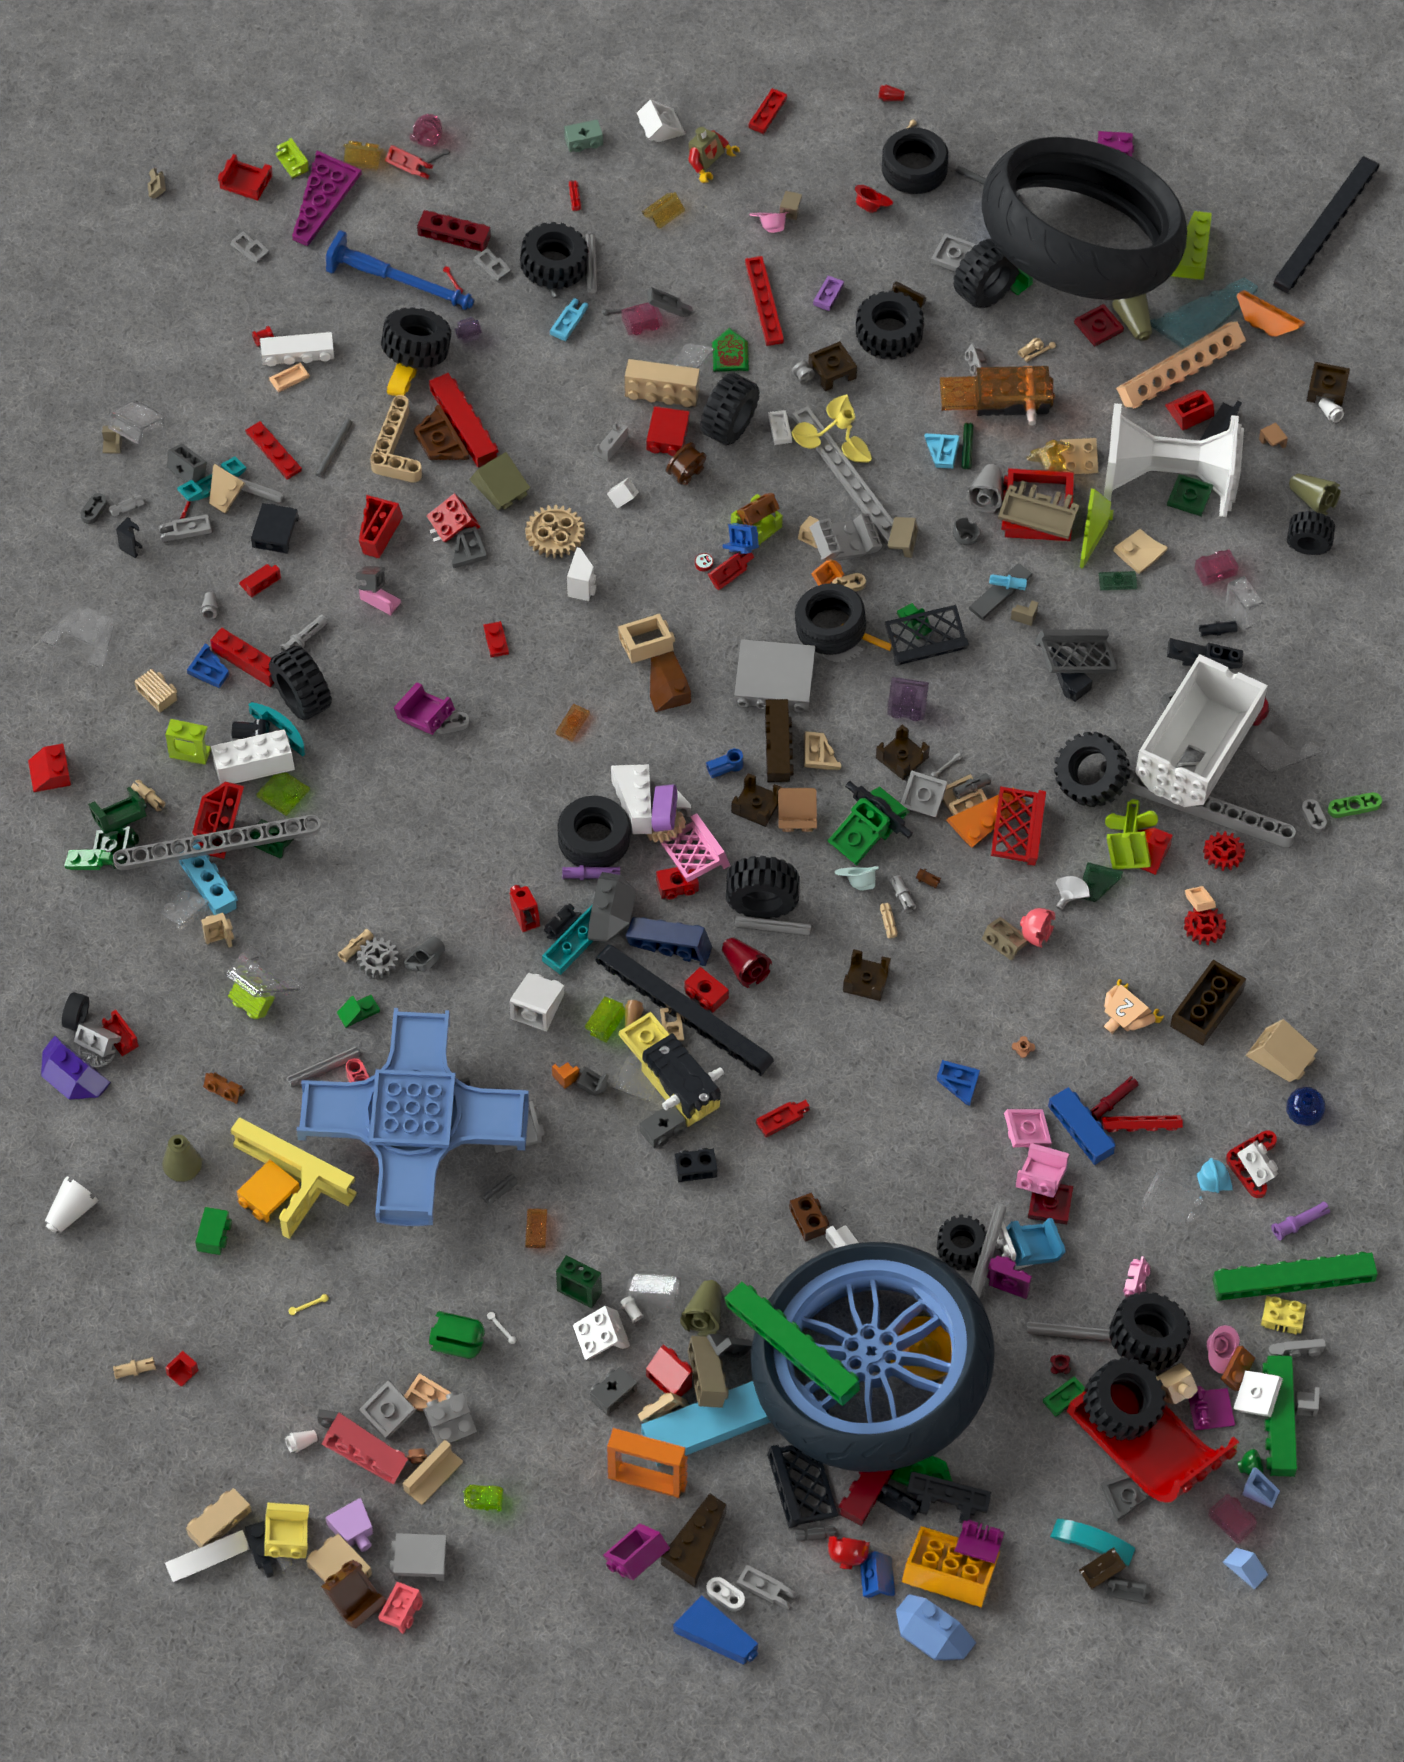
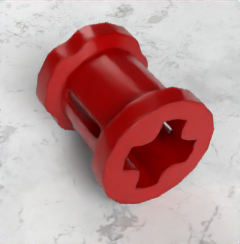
(265, 333)

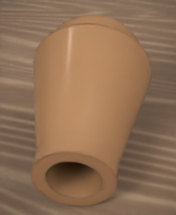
(633, 1011)

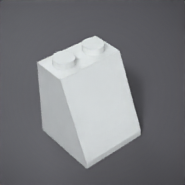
(536, 1001)

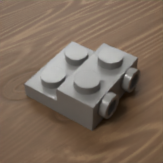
(449, 1418)

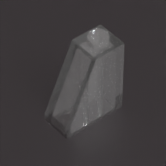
(655, 1290)

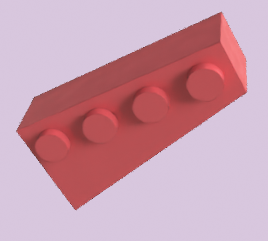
(364, 1449)

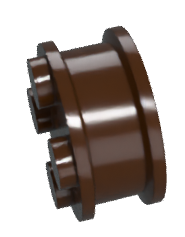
(686, 463)

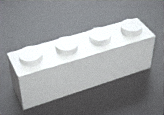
(297, 348)

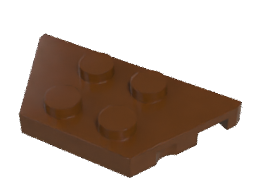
(440, 438)

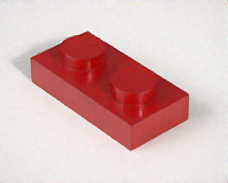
(495, 639)

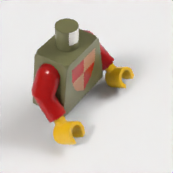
(706, 149)

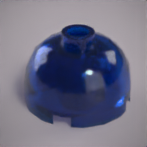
(1305, 1106)

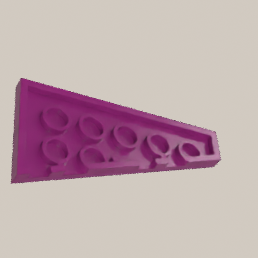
(324, 191)

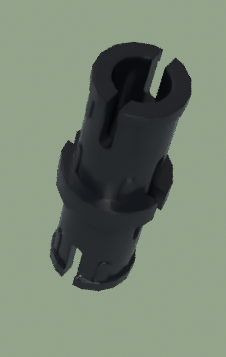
(1218, 628)

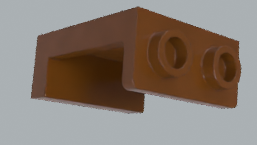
(353, 1594)

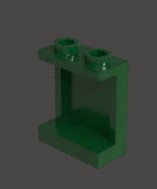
(120, 813)

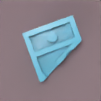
(943, 449)

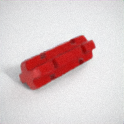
(575, 195)

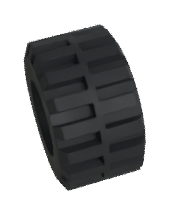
(1311, 533)
(961, 1227)

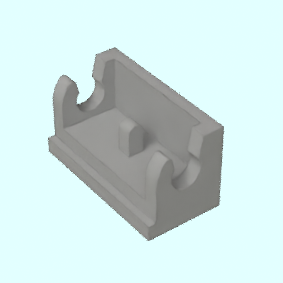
(611, 442)
(96, 1038)

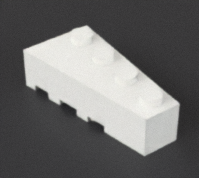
(633, 790)

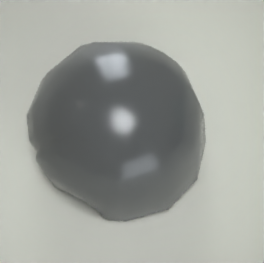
(964, 527)

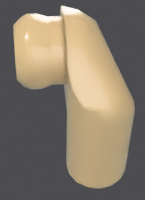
(1035, 344)

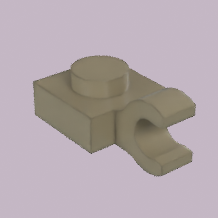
(157, 184)

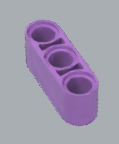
(664, 808)

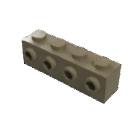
(707, 1373)

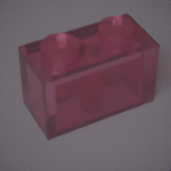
(641, 318)
(1216, 567)
(1233, 1518)

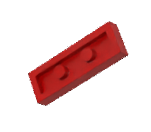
(767, 111)

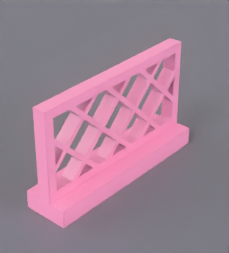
(706, 842)

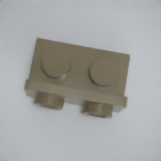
(1004, 938)

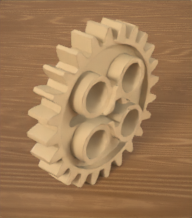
(552, 525)

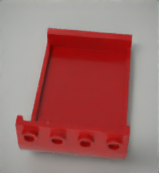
(1165, 1458)

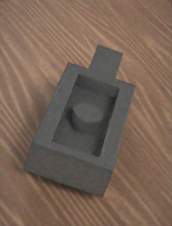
(668, 302)

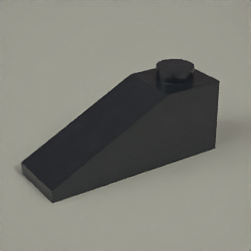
(1072, 684)

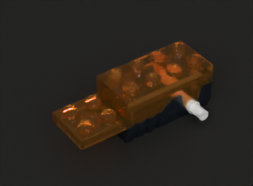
(1000, 391)

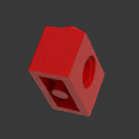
(666, 879)
(702, 980)

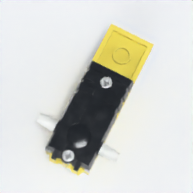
(673, 1069)

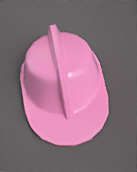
(772, 221)
(1223, 1341)

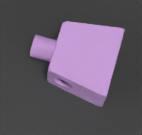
(352, 1524)

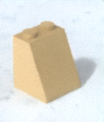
(1283, 1051)

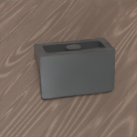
(729, 1346)

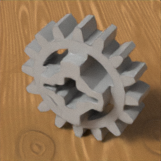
(368, 961)

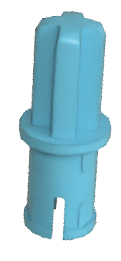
(1008, 582)

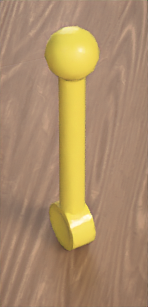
(324, 1298)

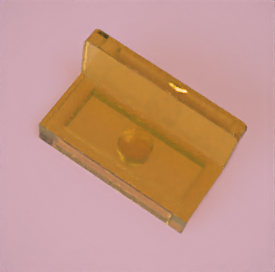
(664, 209)

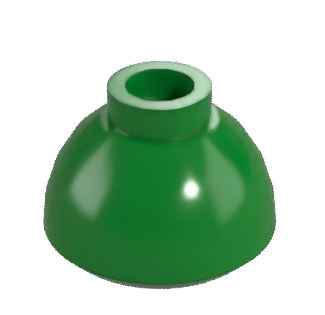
(1250, 1460)

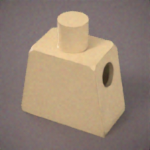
(1177, 1384)

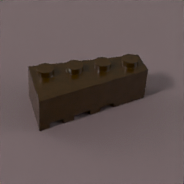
(778, 740)
(695, 1540)

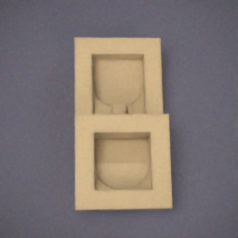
(672, 1027)

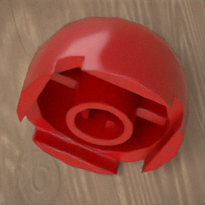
(848, 1551)

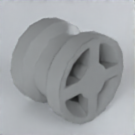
(803, 371)

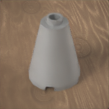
(986, 490)

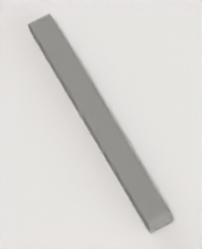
(1221, 816)
(209, 848)

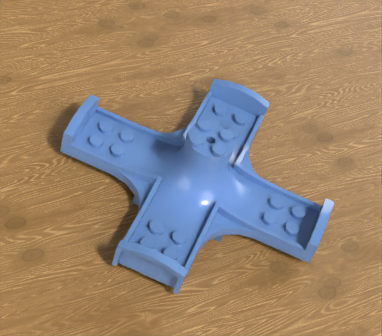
(413, 1116)

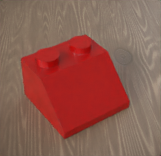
(49, 768)

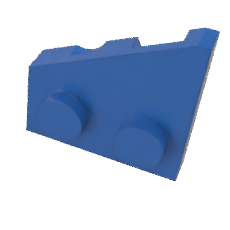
(208, 668)
(958, 1080)

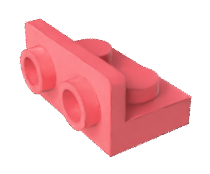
(401, 1607)

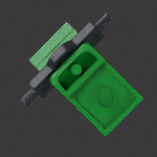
(871, 818)

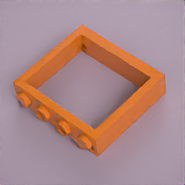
(648, 1449)

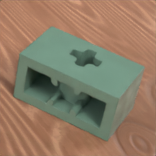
(583, 136)

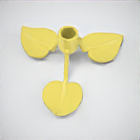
(843, 413)

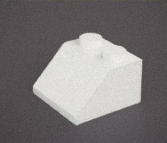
(659, 121)
(581, 577)

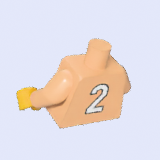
(1127, 1010)

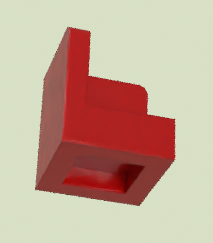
(181, 1368)

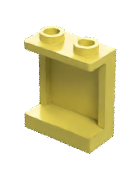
(286, 1530)

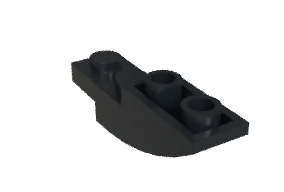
(1188, 653)

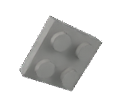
(951, 252)
(924, 794)
(388, 1409)

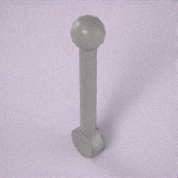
(956, 757)

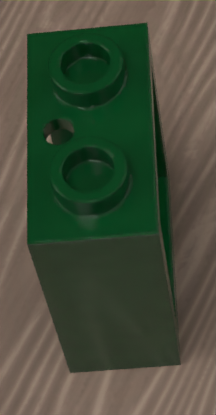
(570, 1279)

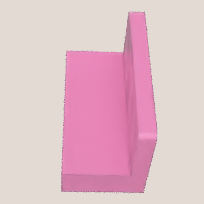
(380, 600)

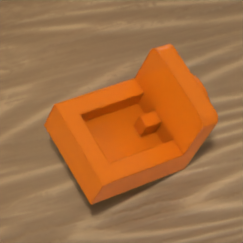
(827, 572)

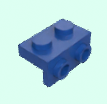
(742, 538)

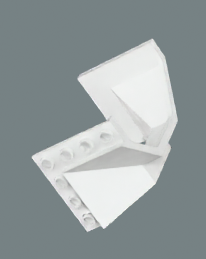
(1213, 459)

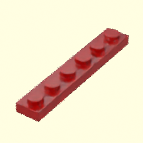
(764, 301)

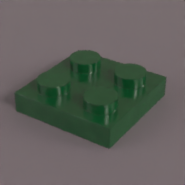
(1190, 495)

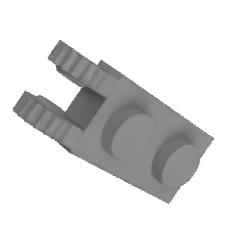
(185, 528)
(1296, 1348)
(765, 1587)

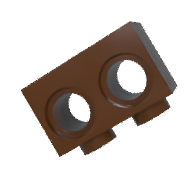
(806, 1217)

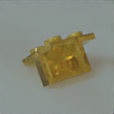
(362, 156)
(1050, 455)

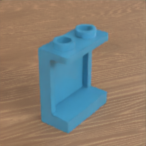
(1036, 1242)

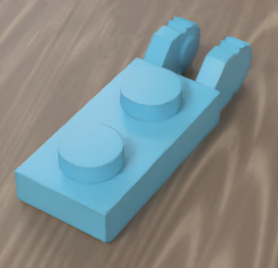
(568, 320)

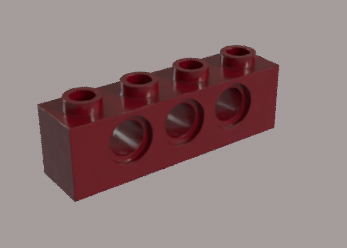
(454, 230)

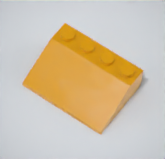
(945, 1572)

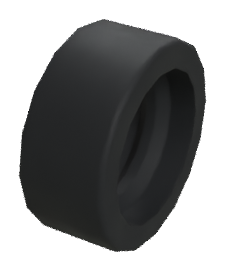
(75, 1011)

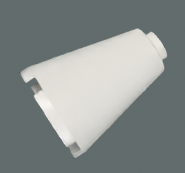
(69, 1205)

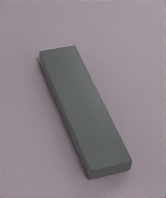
(997, 594)

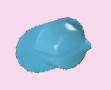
(1214, 1176)

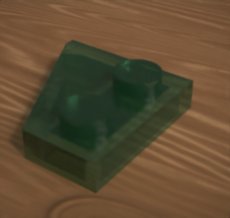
(1100, 880)

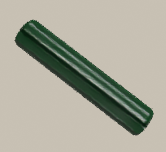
(967, 446)

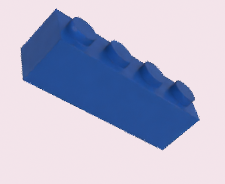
(1081, 1125)

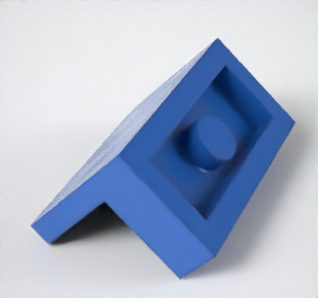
(877, 1575)

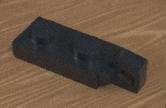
(256, 1538)

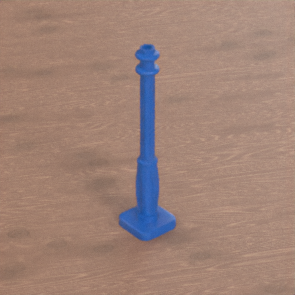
(339, 253)

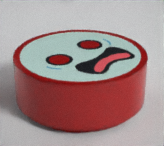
(704, 562)

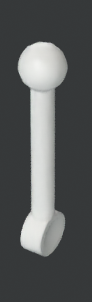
(491, 1316)

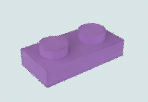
(828, 293)

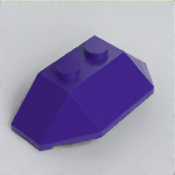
(70, 1072)

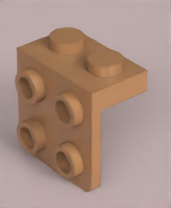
(797, 809)

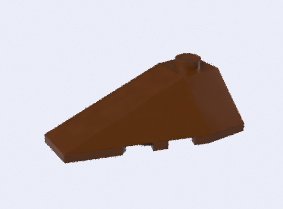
(668, 683)

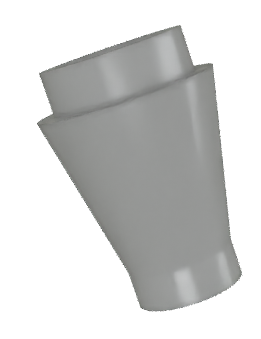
(209, 607)

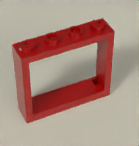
(1036, 476)

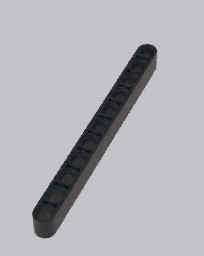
(1325, 224)
(691, 1013)

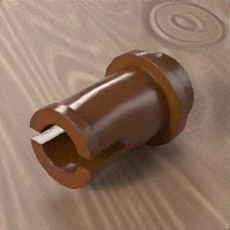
(928, 878)

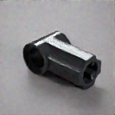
(247, 729)

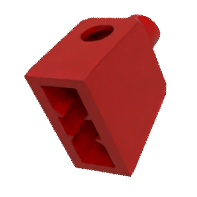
(522, 900)

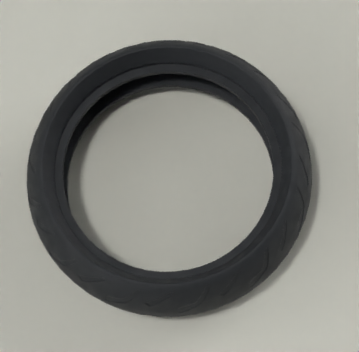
(1065, 260)

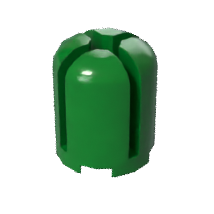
(457, 1335)

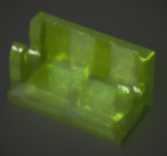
(605, 1019)

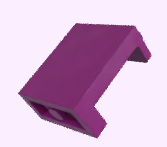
(423, 709)

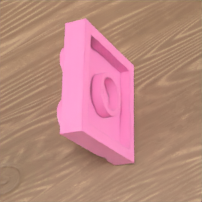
(1027, 1127)

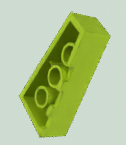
(1195, 254)

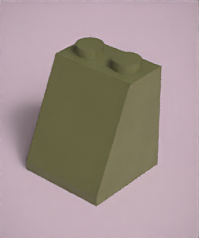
(500, 482)

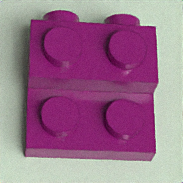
(1005, 1277)

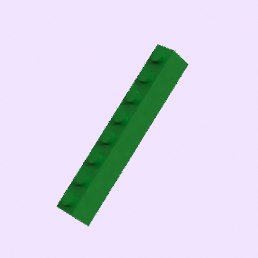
(1294, 1276)
(792, 1343)

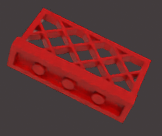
(1034, 823)

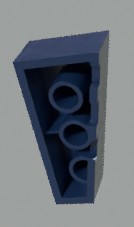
(670, 939)

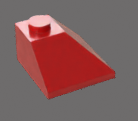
(1158, 846)

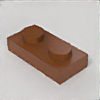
(1235, 1370)

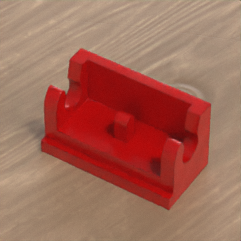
(119, 1026)

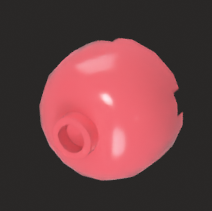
(1037, 926)

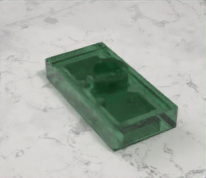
(1117, 580)

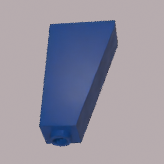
(715, 1631)

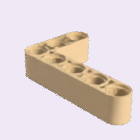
(387, 443)

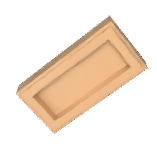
(289, 377)
(1200, 898)

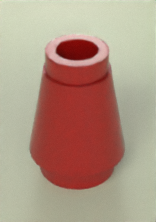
(890, 93)

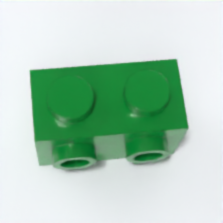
(213, 1231)

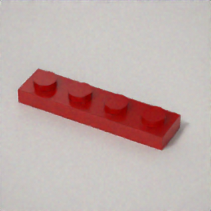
(273, 450)
(1150, 1123)

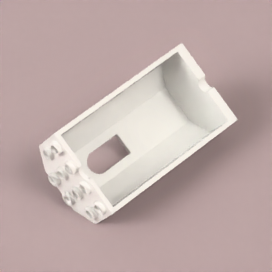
(1208, 714)

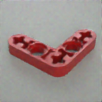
(1238, 1167)

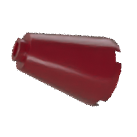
(746, 962)

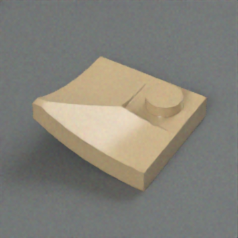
(1140, 551)

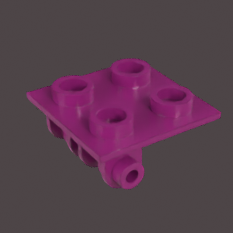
(1211, 1409)
(979, 1542)

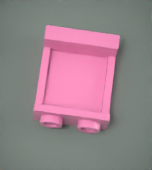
(1042, 1170)

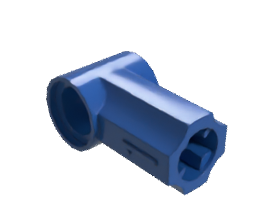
(725, 764)

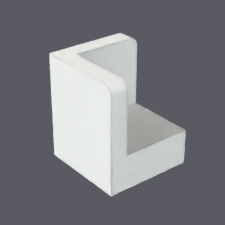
(622, 493)

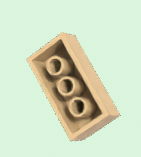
(662, 383)

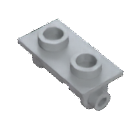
(975, 358)

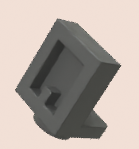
(327, 1417)

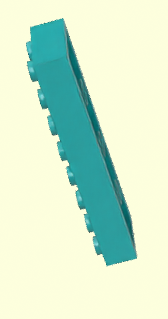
(569, 945)

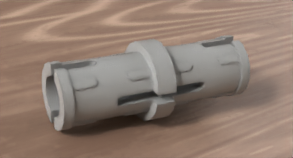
(903, 893)

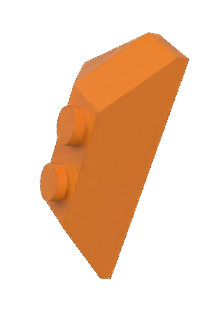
(1266, 316)

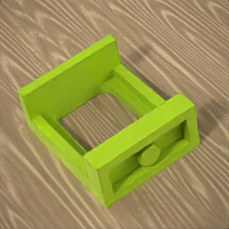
(187, 751)

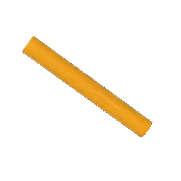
(876, 641)

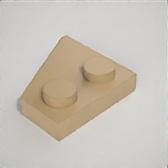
(224, 489)
(662, 1407)

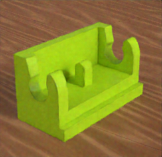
(292, 158)

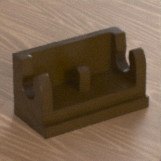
(1102, 1568)

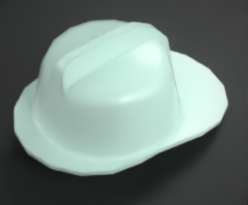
(859, 877)

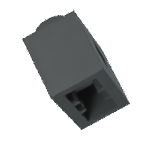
(186, 463)
(662, 1126)
(610, 1400)

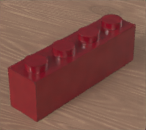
(863, 1495)

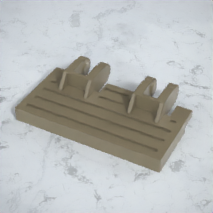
(1038, 512)

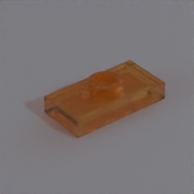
(572, 722)
(536, 1228)

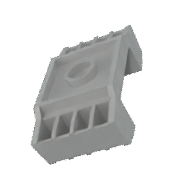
(846, 538)

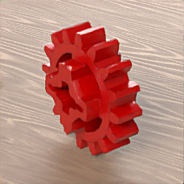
(1233, 849)
(1205, 926)

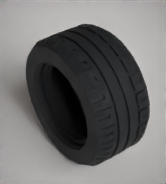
(915, 141)
(830, 597)

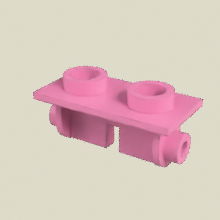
(1138, 1271)

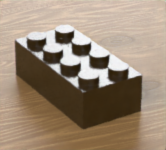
(1208, 1002)

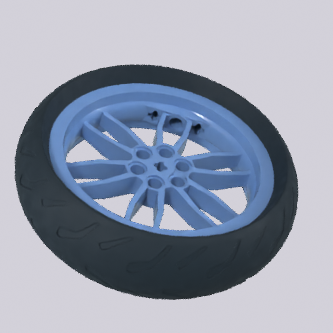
(906, 1438)

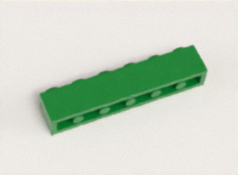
(1281, 1424)

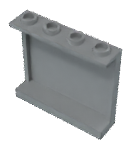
(774, 672)

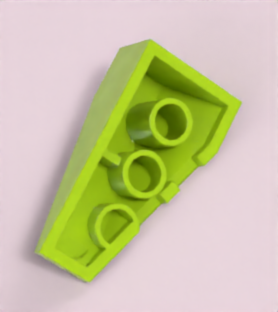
(1097, 522)

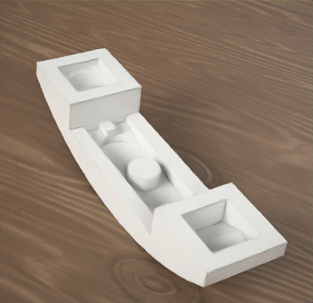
(207, 1556)

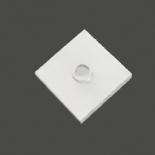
(1258, 1393)

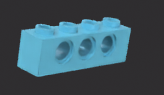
(218, 904)

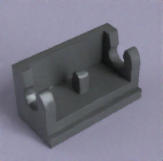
(373, 576)

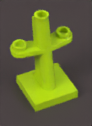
(1130, 847)

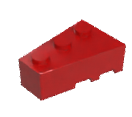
(378, 525)

